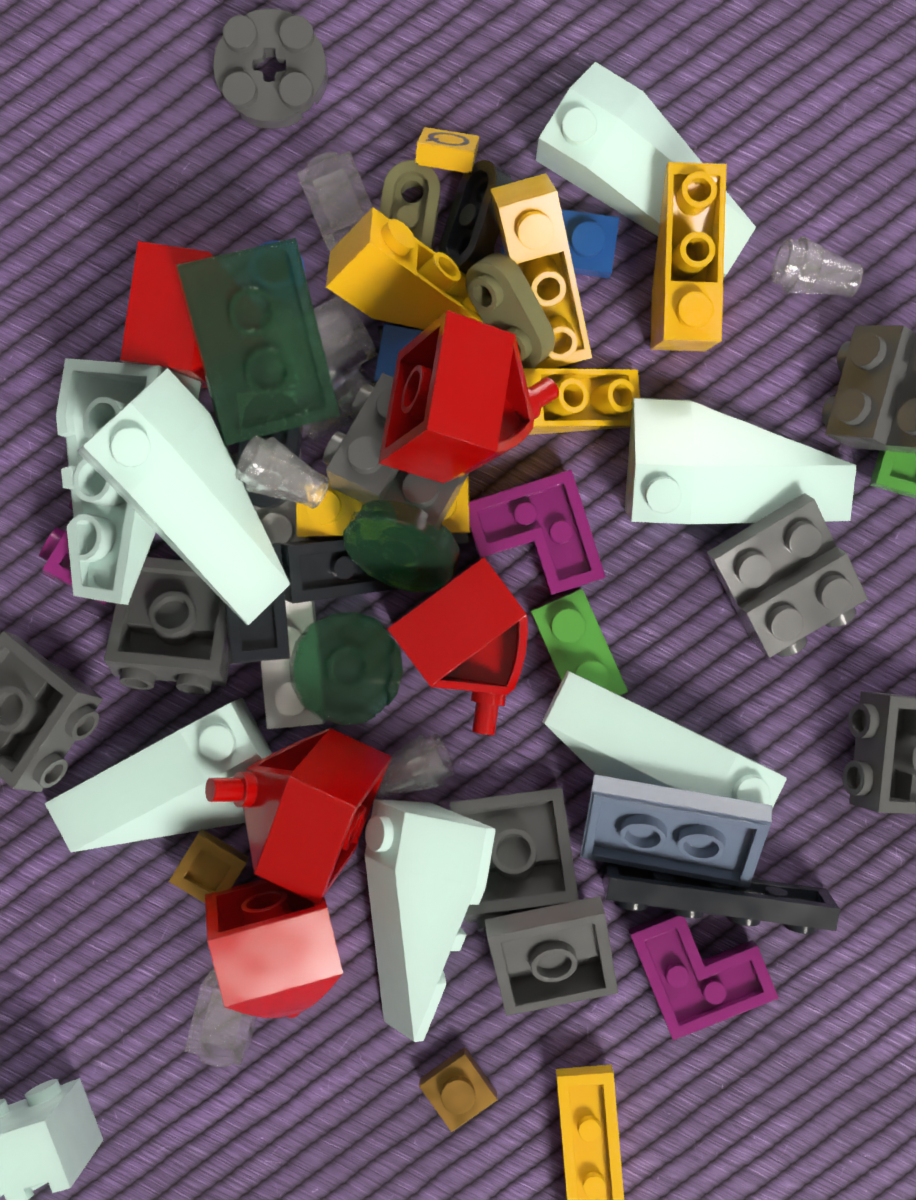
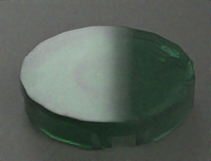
(400, 547)
(345, 668)

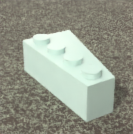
(46, 1139)

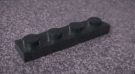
(792, 905)

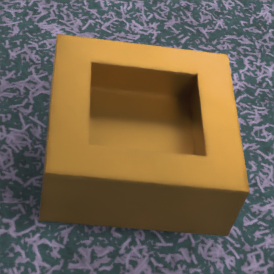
(208, 866)
(458, 1089)

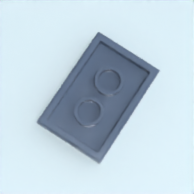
(675, 831)

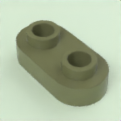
(418, 216)
(508, 303)

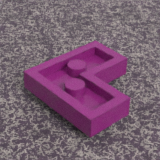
(548, 515)
(695, 990)

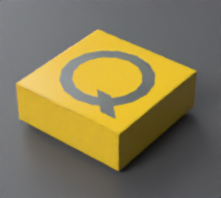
(447, 150)

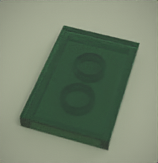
(258, 340)

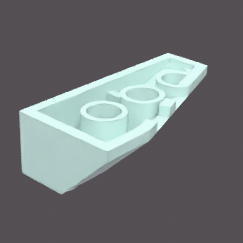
(618, 149)
(720, 470)
(181, 480)
(106, 534)
(644, 747)
(163, 785)
(421, 880)

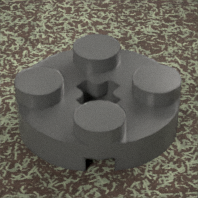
(251, 40)

